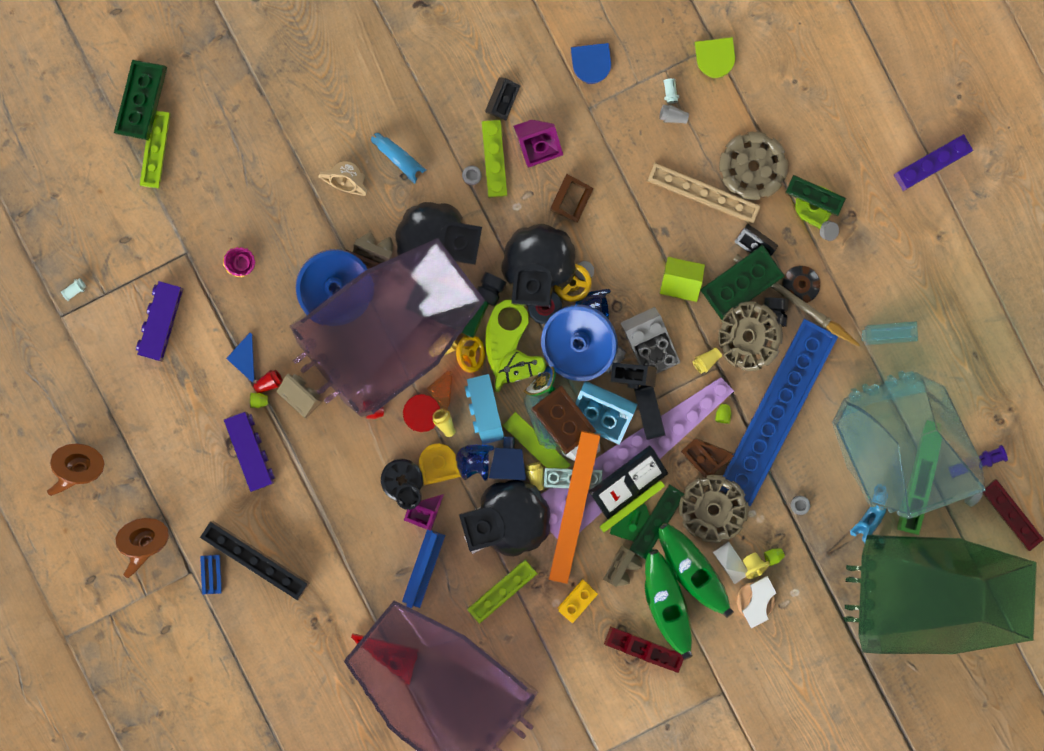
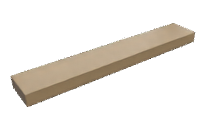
(703, 193)

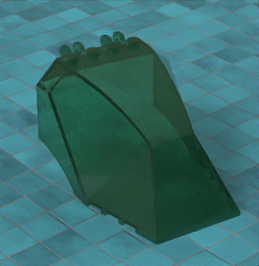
(941, 596)

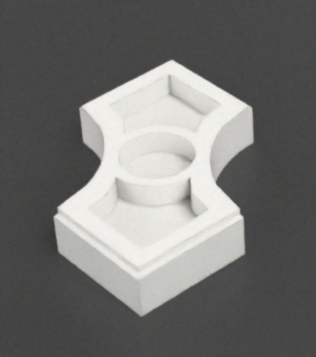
(756, 610)

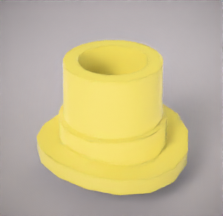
(755, 565)

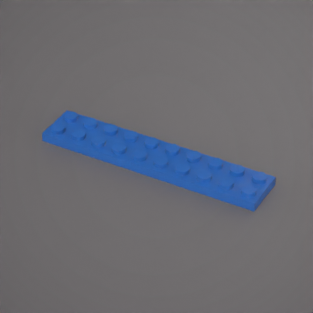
(779, 408)

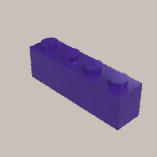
(933, 162)
(160, 321)
(248, 451)

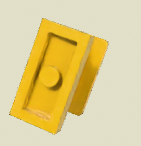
(577, 601)

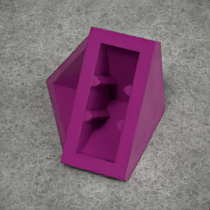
(425, 513)

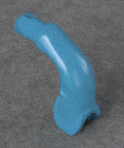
(398, 156)
(868, 522)

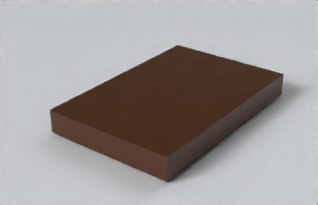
(562, 419)

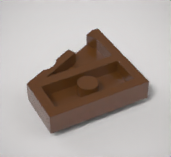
(706, 456)

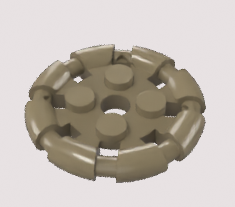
(757, 154)
(760, 332)
(713, 497)

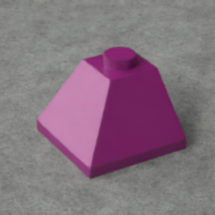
(538, 141)

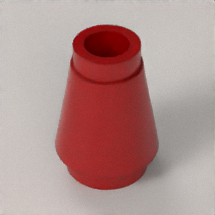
(268, 382)

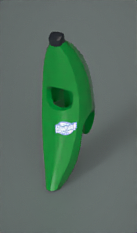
(694, 570)
(667, 603)

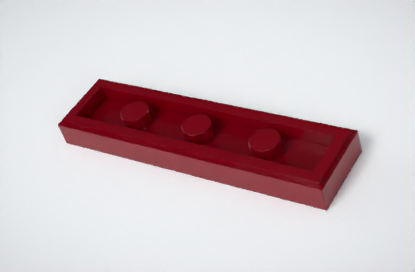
(1012, 515)

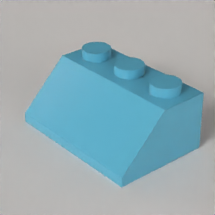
(605, 411)

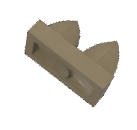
(379, 253)
(624, 560)

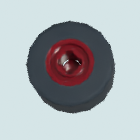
(542, 314)

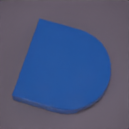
(591, 62)

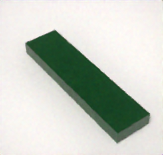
(661, 513)

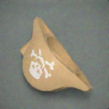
(345, 177)

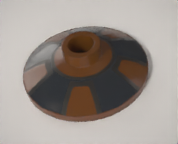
(805, 274)

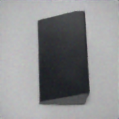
(502, 98)
(751, 239)

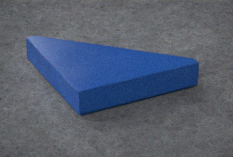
(243, 357)

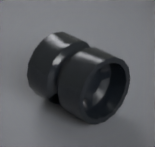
(491, 287)
(779, 307)
(408, 496)

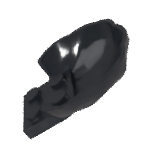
(440, 221)
(536, 262)
(510, 519)

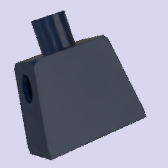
(508, 462)

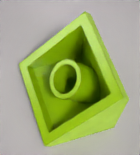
(682, 279)

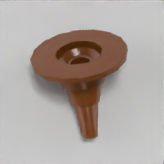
(74, 466)
(141, 540)

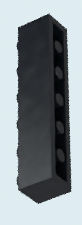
(254, 560)

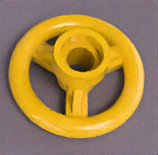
(587, 285)
(468, 354)

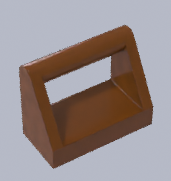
(561, 195)

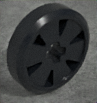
(396, 469)

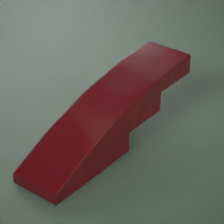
(644, 649)

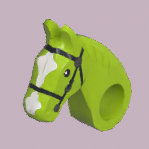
(501, 344)

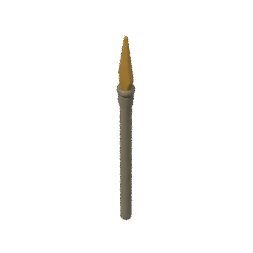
(832, 326)

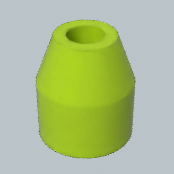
(258, 400)
(723, 414)
(774, 556)

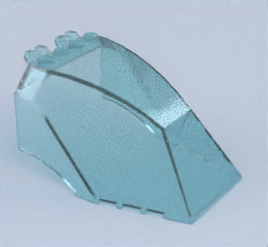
(907, 445)

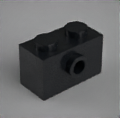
(633, 375)

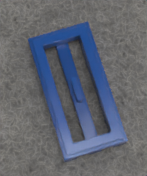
(203, 574)

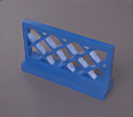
(423, 569)

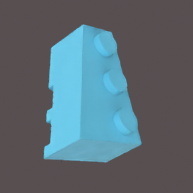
(484, 409)

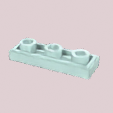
(561, 478)

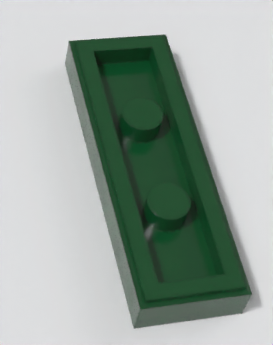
(815, 195)

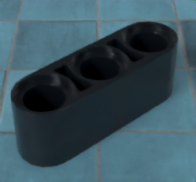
(649, 412)

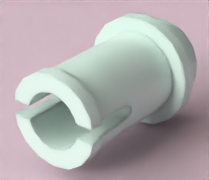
(670, 91)
(73, 289)

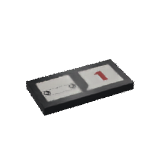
(628, 482)

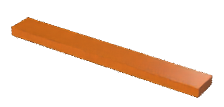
(574, 507)

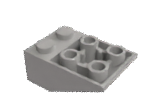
(650, 340)

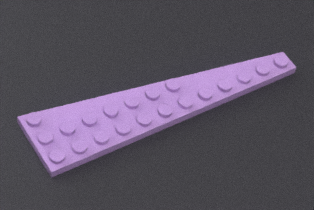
(676, 424)

